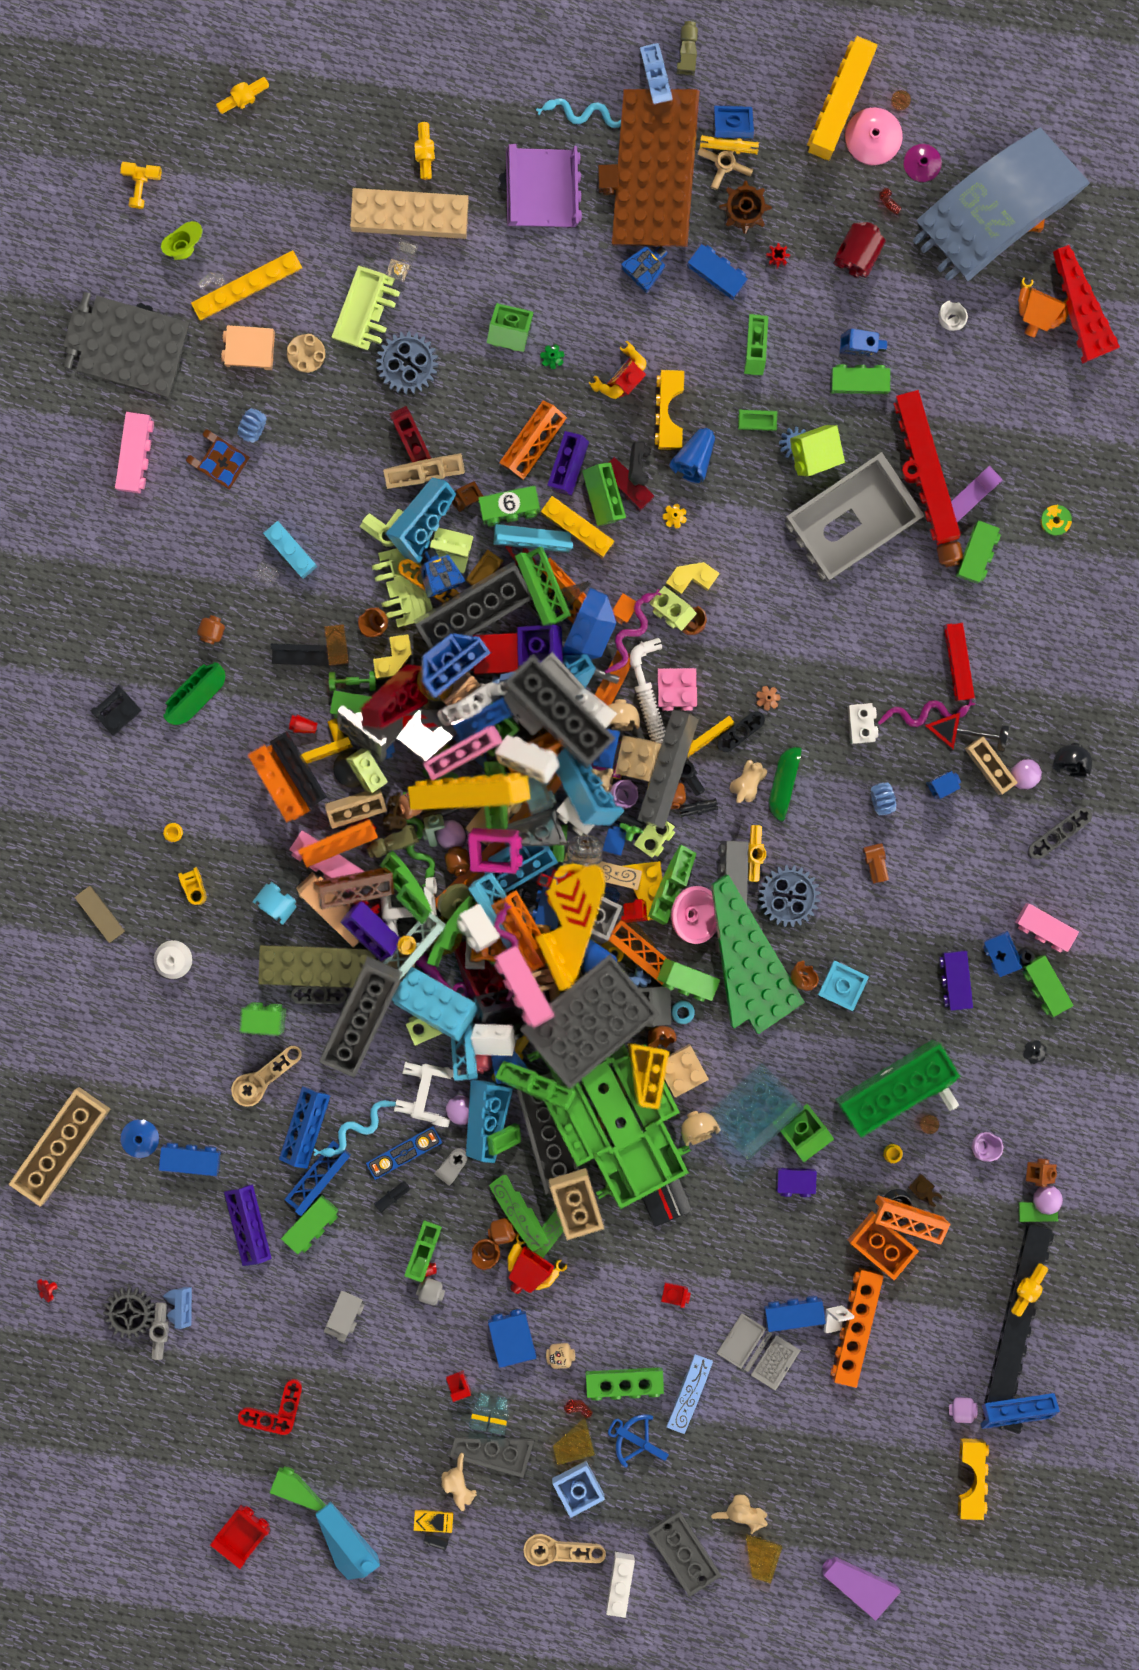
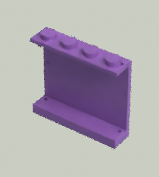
(542, 187)

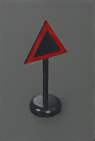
(948, 728)

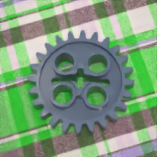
(397, 376)
(791, 878)

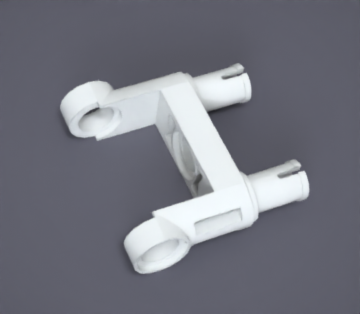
(467, 707)
(391, 915)
(416, 1109)

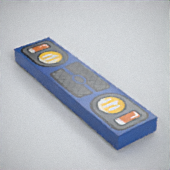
(404, 1152)

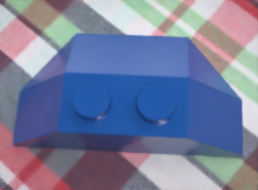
(591, 627)
(450, 661)

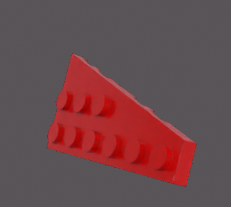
(1083, 308)

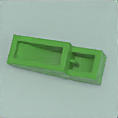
(423, 1251)

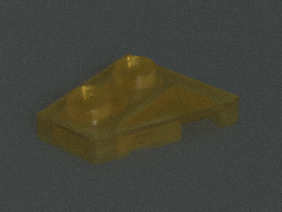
(574, 1444)
(762, 1557)

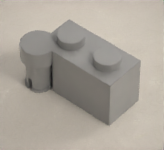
(343, 1316)

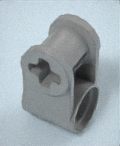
(450, 1168)

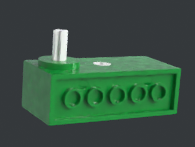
(899, 1088)

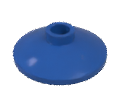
(149, 1136)

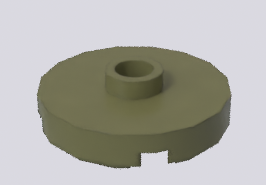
(452, 899)

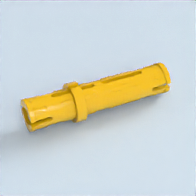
(729, 144)

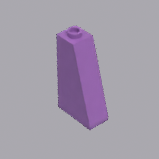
(862, 1587)

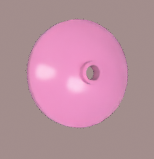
(871, 148)
(701, 923)

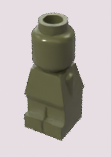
(688, 51)
(393, 842)

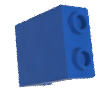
(512, 1338)

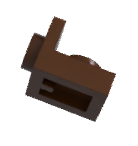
(466, 496)

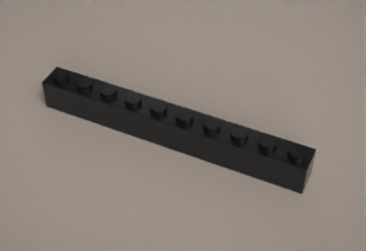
(1014, 1328)

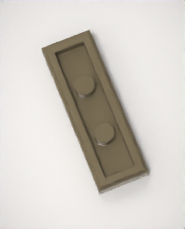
(99, 914)

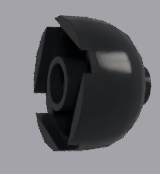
(1074, 760)

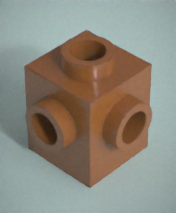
(1041, 1172)

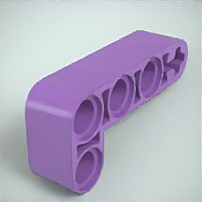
(975, 492)

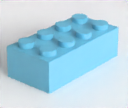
(435, 1004)

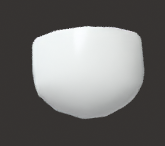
(955, 323)

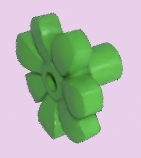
(630, 831)

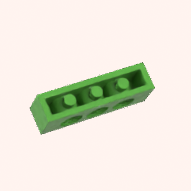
(653, 1375)

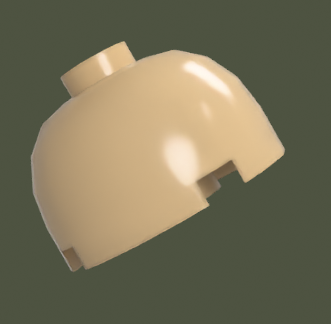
(626, 716)
(698, 1127)

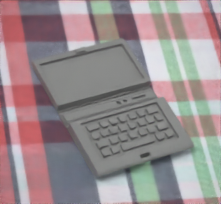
(562, 674)
(774, 1361)

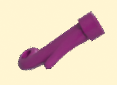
(432, 972)

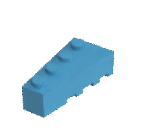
(421, 519)
(585, 792)
(486, 1116)

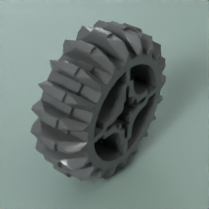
(112, 1313)

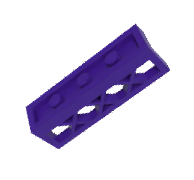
(251, 1225)

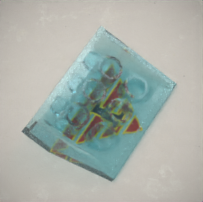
(755, 1111)

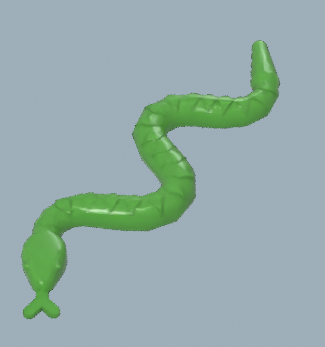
(420, 856)

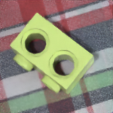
(673, 607)
(366, 770)
(650, 833)
(429, 1031)

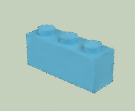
(290, 549)

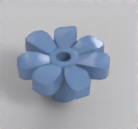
(640, 977)

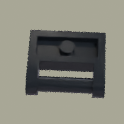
(120, 715)

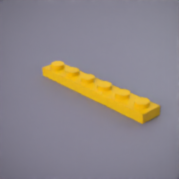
(246, 285)

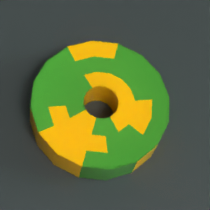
(1064, 520)

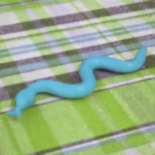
(551, 104)
(329, 1152)

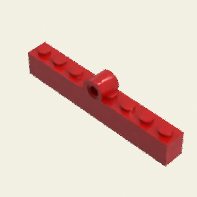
(927, 467)

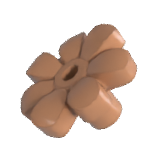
(768, 702)

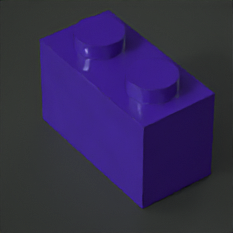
(796, 1181)

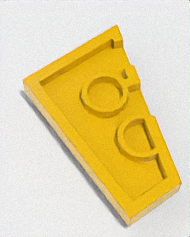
(649, 882)

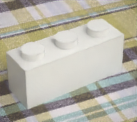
(527, 758)
(620, 1584)

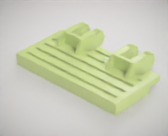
(362, 307)
(411, 597)

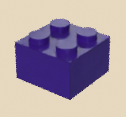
(539, 642)

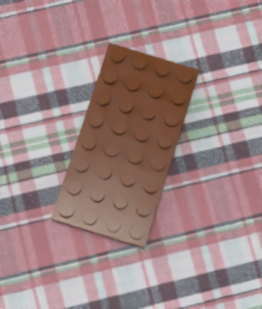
(655, 169)

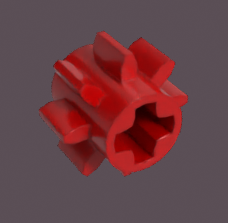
(777, 250)

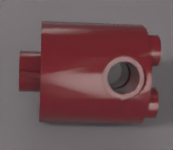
(860, 249)

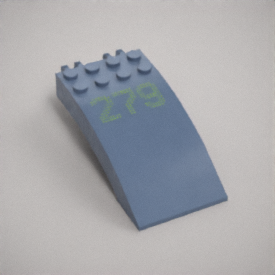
(999, 204)

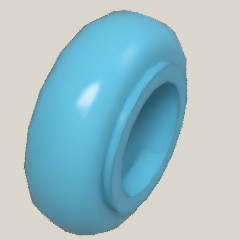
(691, 1012)

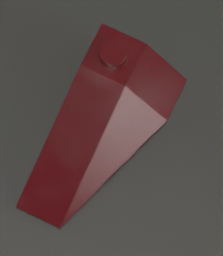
(479, 980)

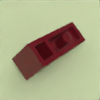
(410, 434)
(638, 494)

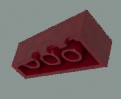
(394, 699)

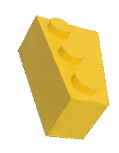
(648, 1073)

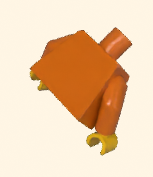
(1040, 309)

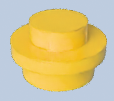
(173, 832)
(406, 945)
(892, 1153)

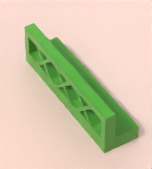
(536, 586)

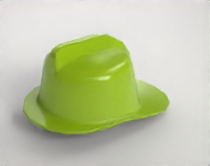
(182, 241)

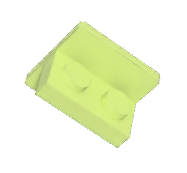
(453, 544)

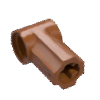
(876, 861)

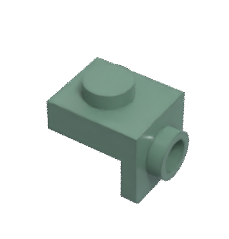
(432, 823)

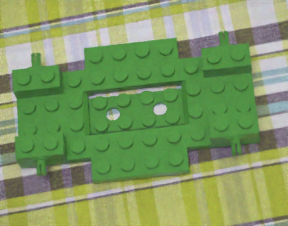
(639, 1159)

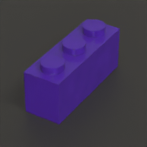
(568, 463)
(370, 931)
(956, 980)

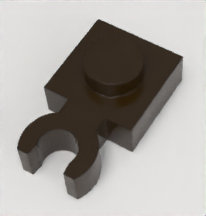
(923, 1188)

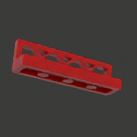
(959, 661)

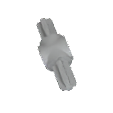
(159, 1321)

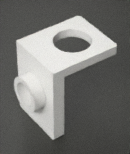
(835, 1318)

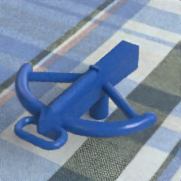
(644, 1444)

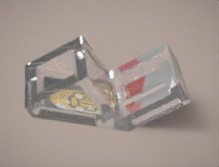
(402, 260)

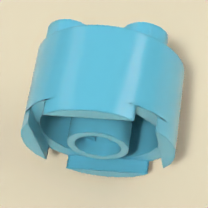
(275, 903)

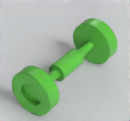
(352, 681)

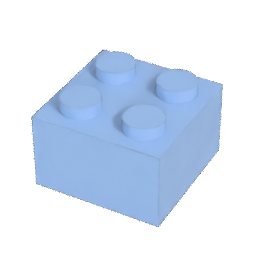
(578, 1489)

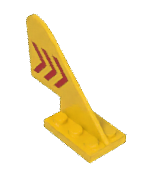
(576, 906)

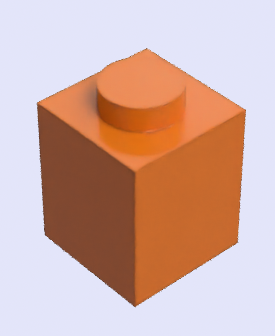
(624, 609)

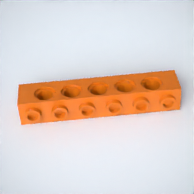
(851, 1375)

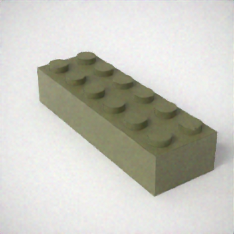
(311, 965)

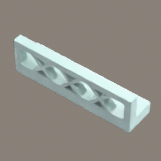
(420, 947)

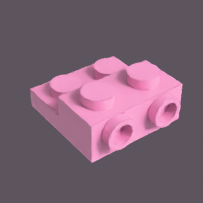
(677, 689)

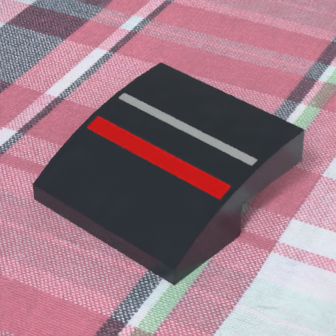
(667, 1203)

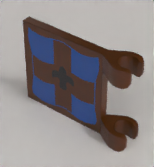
(221, 461)

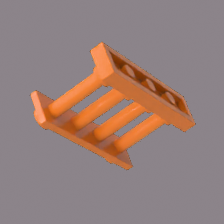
(279, 783)

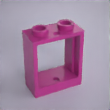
(498, 835)

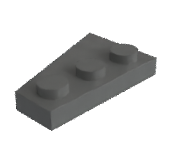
(539, 830)

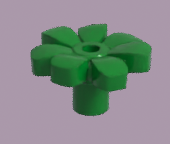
(552, 361)

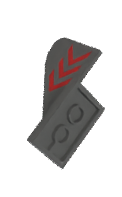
(418, 731)

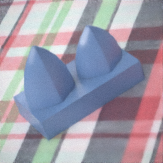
(183, 1303)

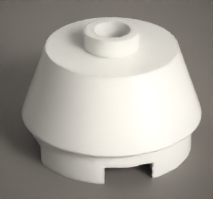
(172, 959)

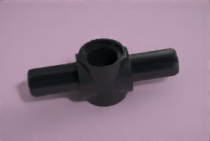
(692, 779)

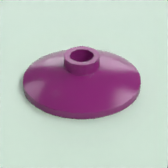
(919, 171)

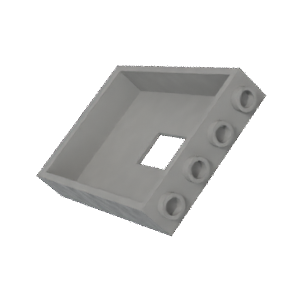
(877, 501)

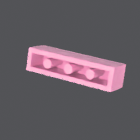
(133, 452)
(463, 752)
(332, 867)
(525, 987)

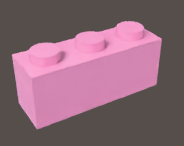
(1046, 928)

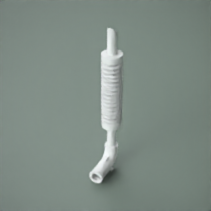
(644, 690)

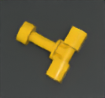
(139, 175)

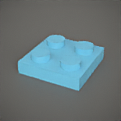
(843, 985)

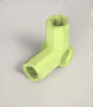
(377, 528)

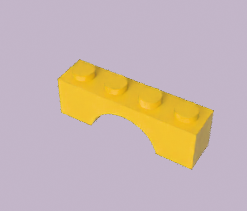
(671, 385)
(577, 526)
(972, 1504)

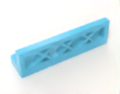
(532, 538)
(483, 898)
(470, 1057)

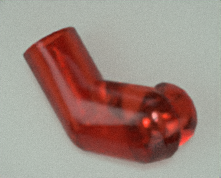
(888, 202)
(578, 1406)

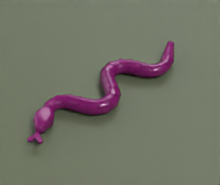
(632, 632)
(924, 713)
(500, 917)

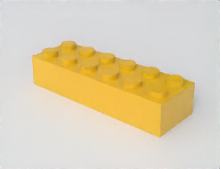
(843, 91)
(469, 791)

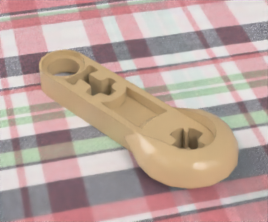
(260, 1079)
(559, 1551)

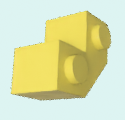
(699, 573)
(401, 653)

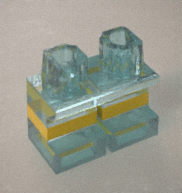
(481, 1414)

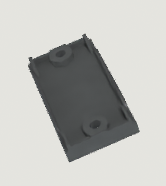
(684, 1553)

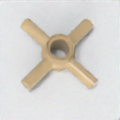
(721, 168)

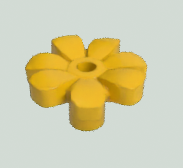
(671, 518)

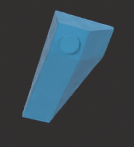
(348, 1548)

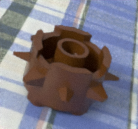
(755, 203)

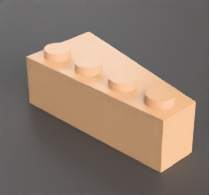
(332, 915)

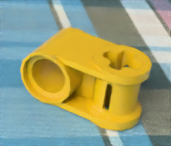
(193, 885)

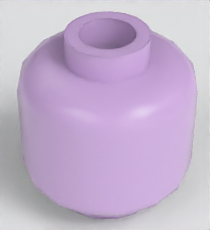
(963, 1410)

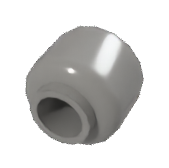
(430, 1291)

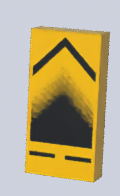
(433, 1521)

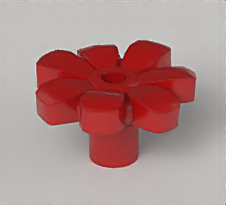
(46, 1289)

